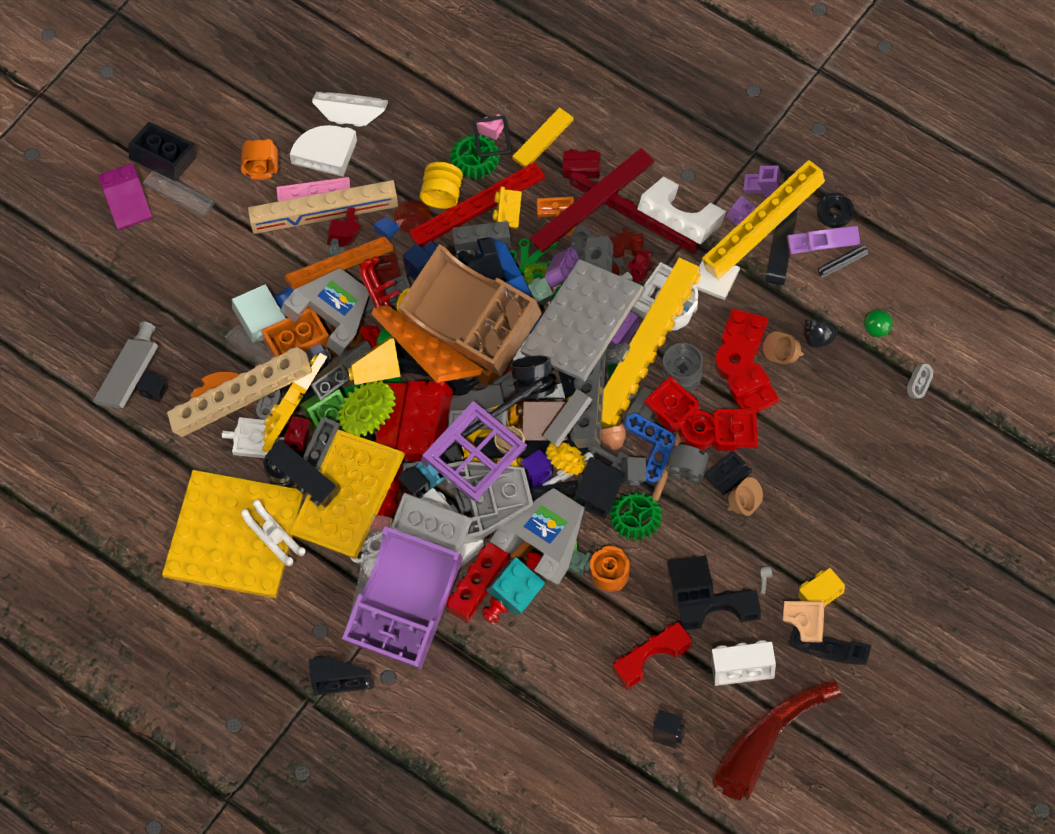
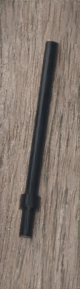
(525, 392)

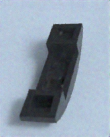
(832, 649)

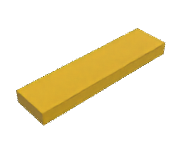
(543, 138)

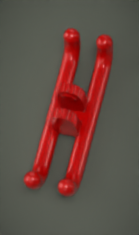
(373, 284)

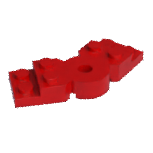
(746, 380)
(723, 430)

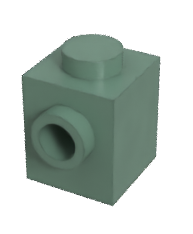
(540, 291)

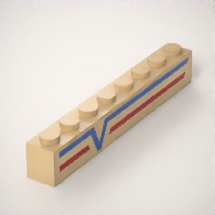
(322, 207)

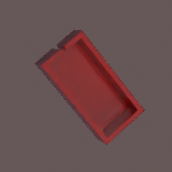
(423, 417)

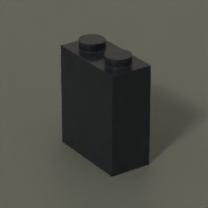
(597, 487)
(690, 580)

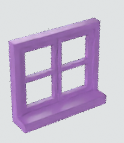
(453, 433)

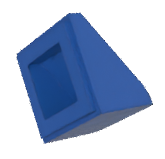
(386, 227)

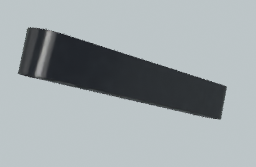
(779, 251)

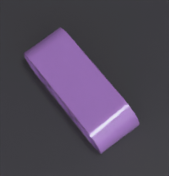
(561, 266)

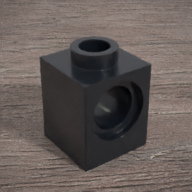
(152, 386)

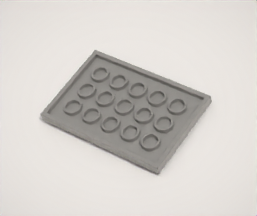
(582, 319)

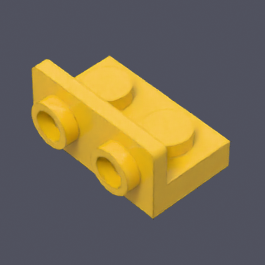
(507, 207)

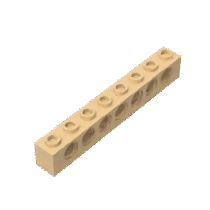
(184, 423)

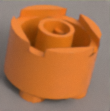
(259, 159)
(608, 579)

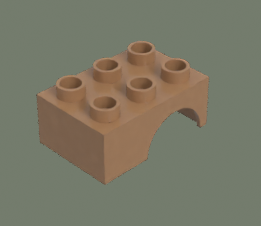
(469, 311)

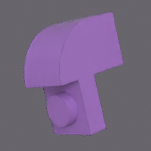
(765, 182)

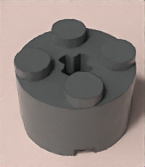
(687, 463)

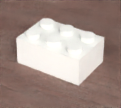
(743, 663)

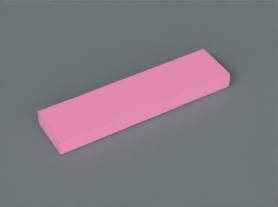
(311, 188)

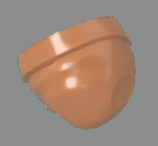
(613, 436)

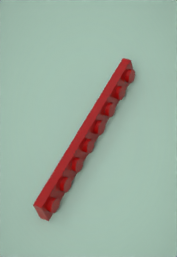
(474, 205)

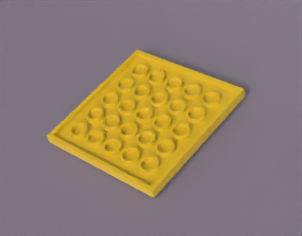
(218, 546)

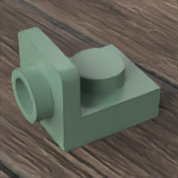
(580, 563)

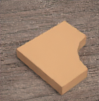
(806, 617)

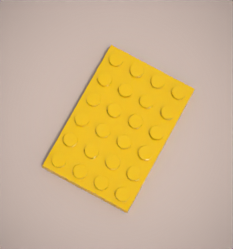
(364, 476)

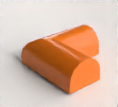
(553, 207)

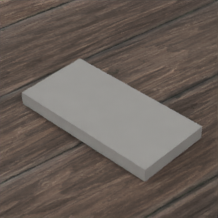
(125, 373)
(431, 523)

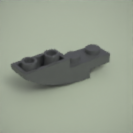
(337, 371)

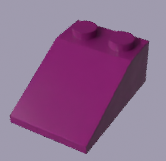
(125, 196)

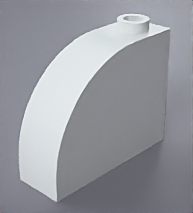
(325, 149)

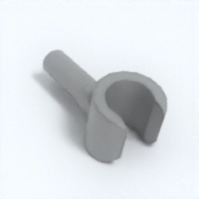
(765, 573)

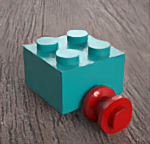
(513, 587)

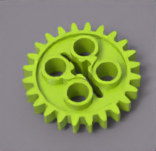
(366, 408)

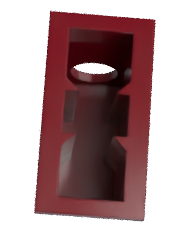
(300, 434)

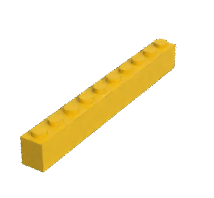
(648, 339)

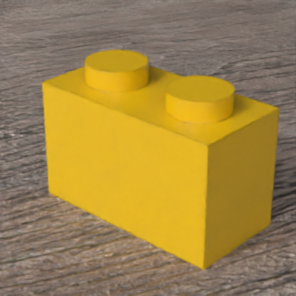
(823, 588)

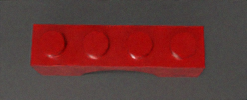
(671, 641)

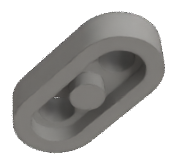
(919, 381)
(266, 404)

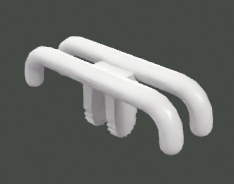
(272, 533)

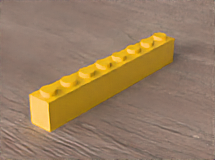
(763, 219)

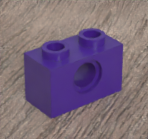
(537, 468)

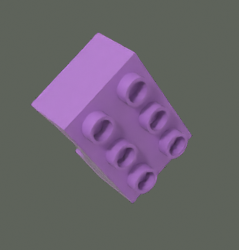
(403, 598)

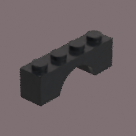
(743, 605)

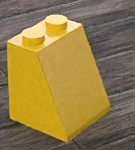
(376, 364)

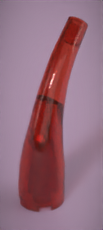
(747, 758)

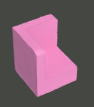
(491, 128)

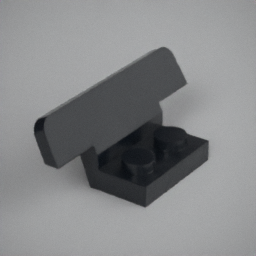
(487, 262)

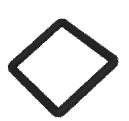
(477, 138)

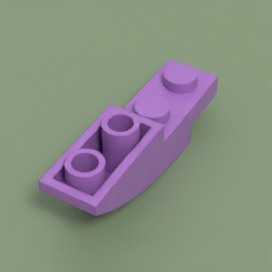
(823, 240)

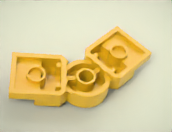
(283, 411)

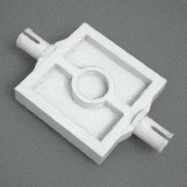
(248, 438)

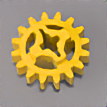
(566, 458)

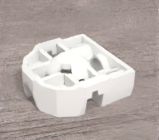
(658, 279)

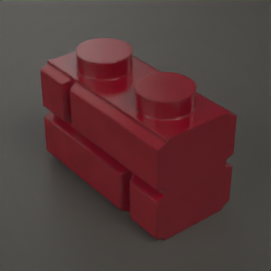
(581, 162)

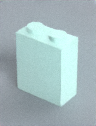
(257, 311)

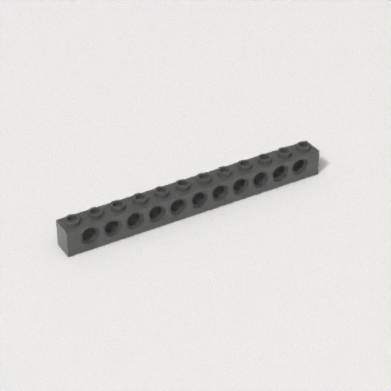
(591, 435)

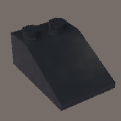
(336, 676)

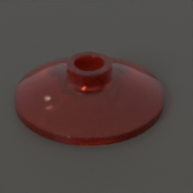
(410, 221)

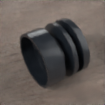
(528, 370)

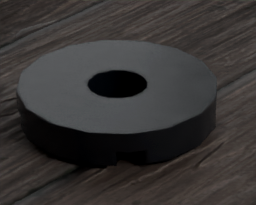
(831, 219)

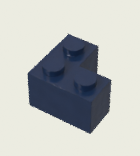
(417, 258)

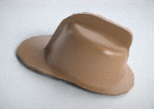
(781, 348)
(745, 497)

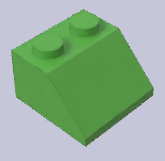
(327, 407)

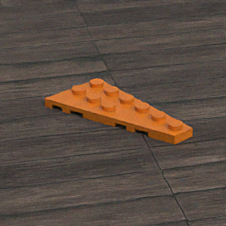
(431, 354)

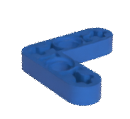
(658, 444)

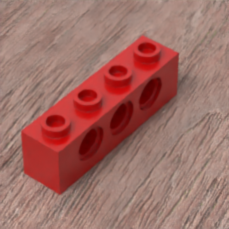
(466, 608)

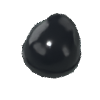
(819, 333)

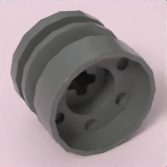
(683, 358)

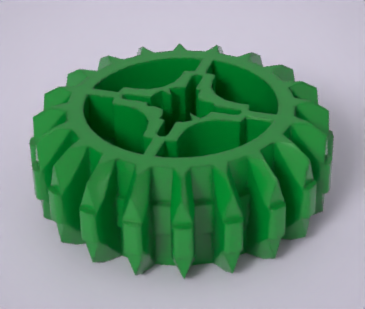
(468, 163)
(649, 509)

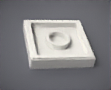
(715, 287)

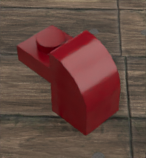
(344, 231)

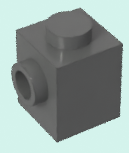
(634, 471)

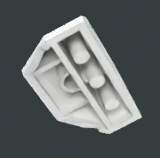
(349, 108)

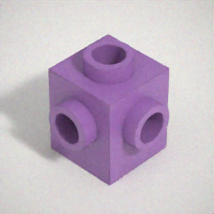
(740, 210)

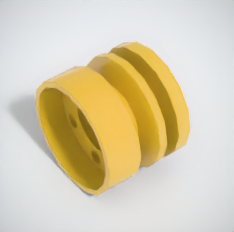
(441, 185)

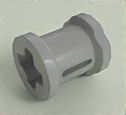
(145, 331)

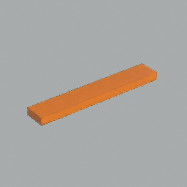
(343, 260)

